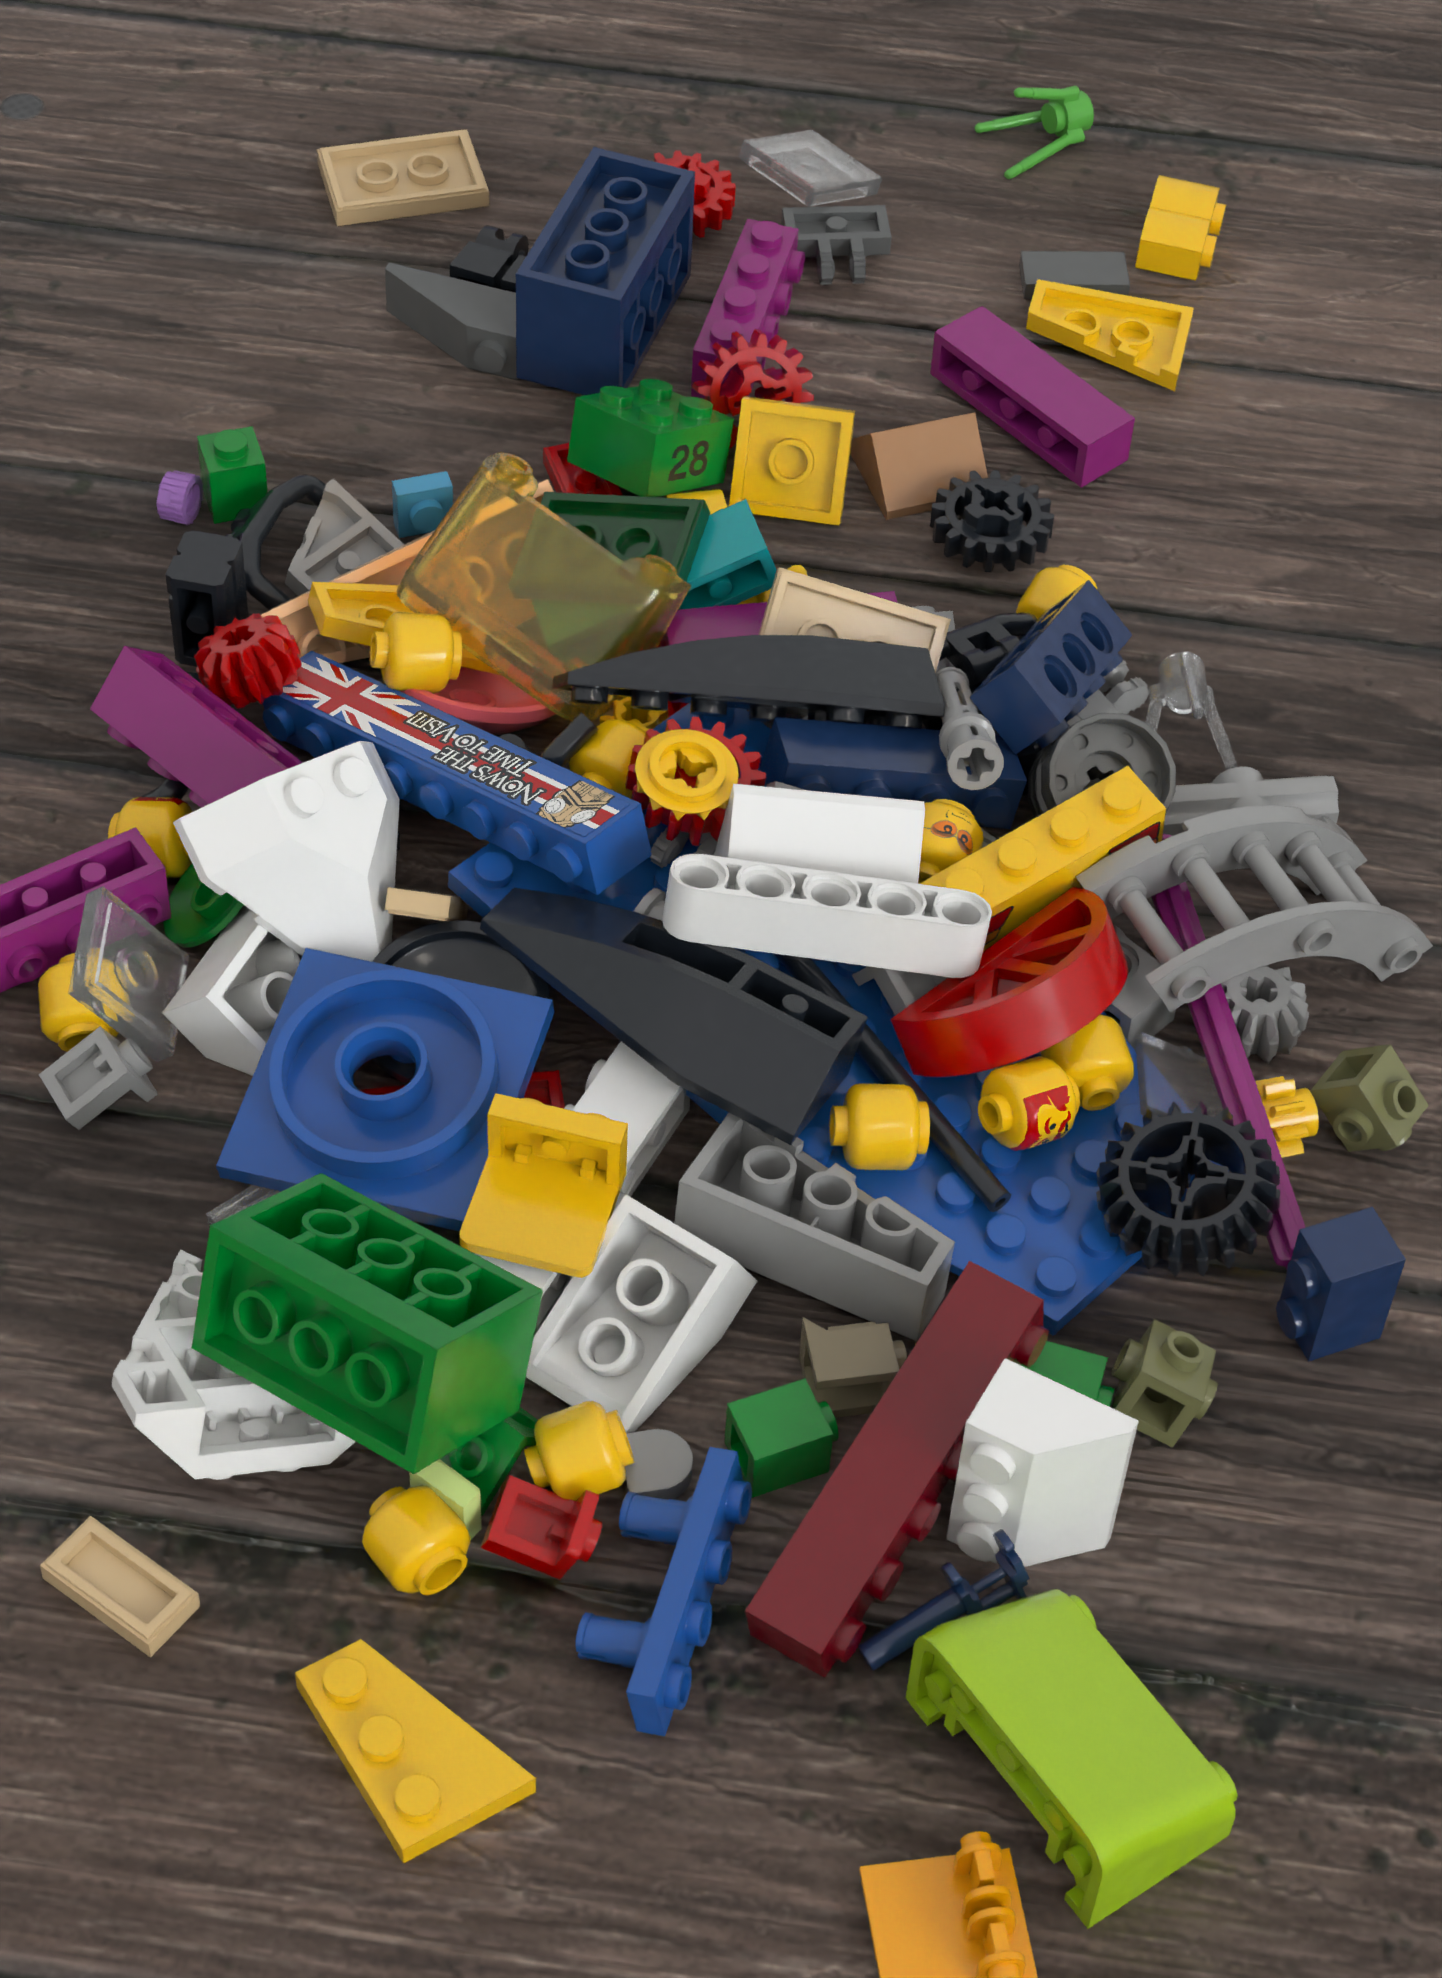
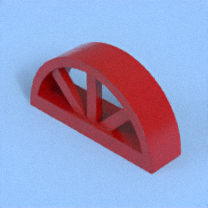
(1025, 996)

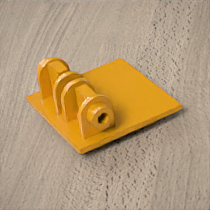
(949, 1915)

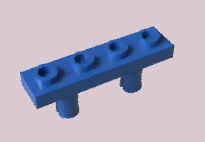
(682, 1614)

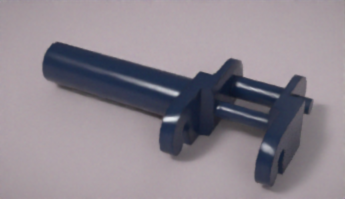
(950, 1604)

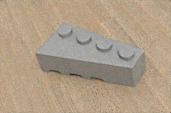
(813, 1228)

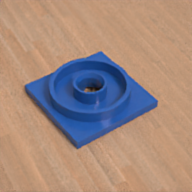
(404, 1148)

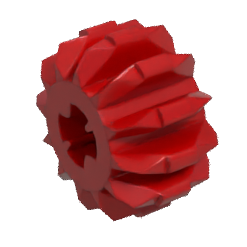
(248, 660)

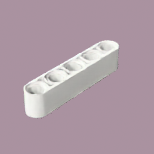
(826, 915)

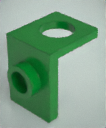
(492, 1454)

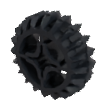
(1219, 1208)

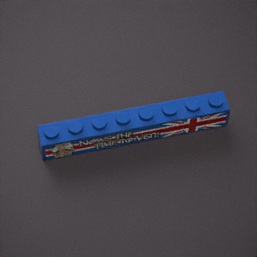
(466, 774)

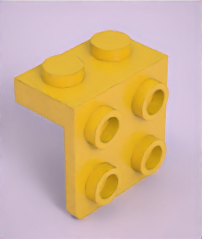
(546, 1186)

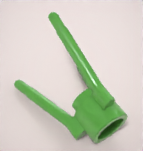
(1065, 115)

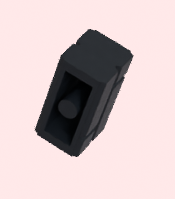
(204, 589)

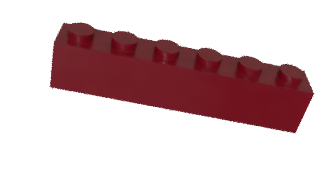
(893, 1474)

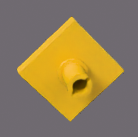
(792, 460)

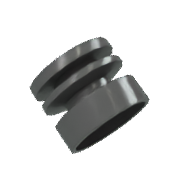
(1097, 750)

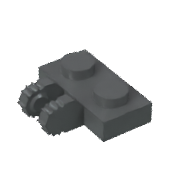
(840, 232)

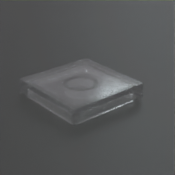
(810, 167)
(127, 973)

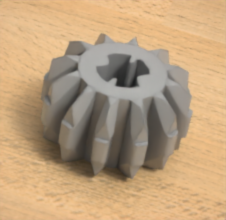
(1267, 1010)

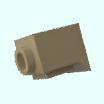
(850, 1364)

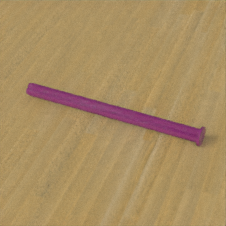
(1229, 1064)

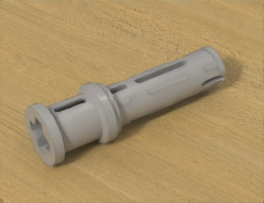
(966, 735)

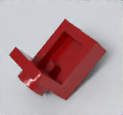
(542, 1528)

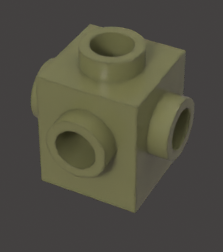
(1369, 1098)
(1164, 1381)

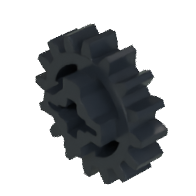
(991, 521)

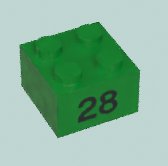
(650, 439)

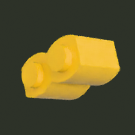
(1179, 227)

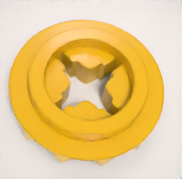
(698, 756)

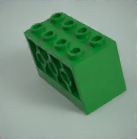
(366, 1320)

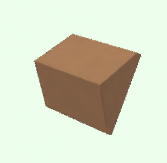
(914, 461)

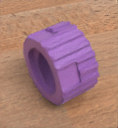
(179, 497)

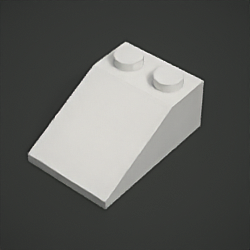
(638, 1317)

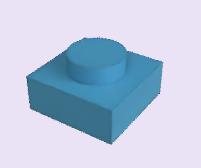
(421, 503)

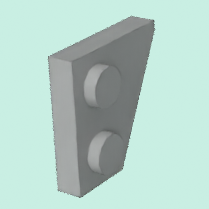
(337, 540)

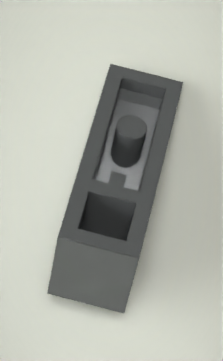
(457, 316)

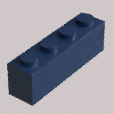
(886, 765)

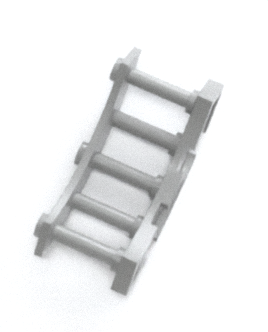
(1270, 843)

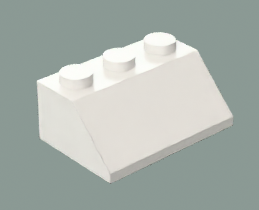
(824, 831)
(235, 994)
(1039, 1468)

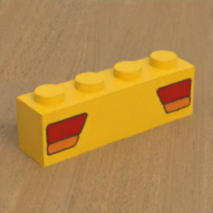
(1046, 854)

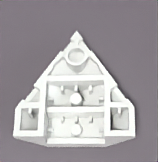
(307, 851)
(203, 1411)

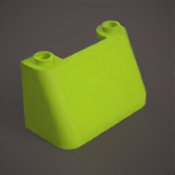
(1075, 1744)

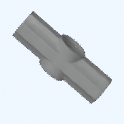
(1246, 787)

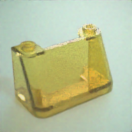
(536, 589)

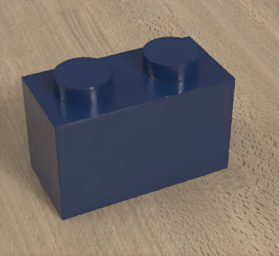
(1339, 1284)

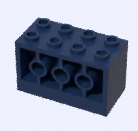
(604, 273)

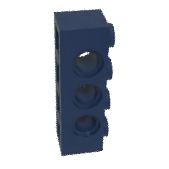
(1053, 670)

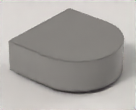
(660, 1466)

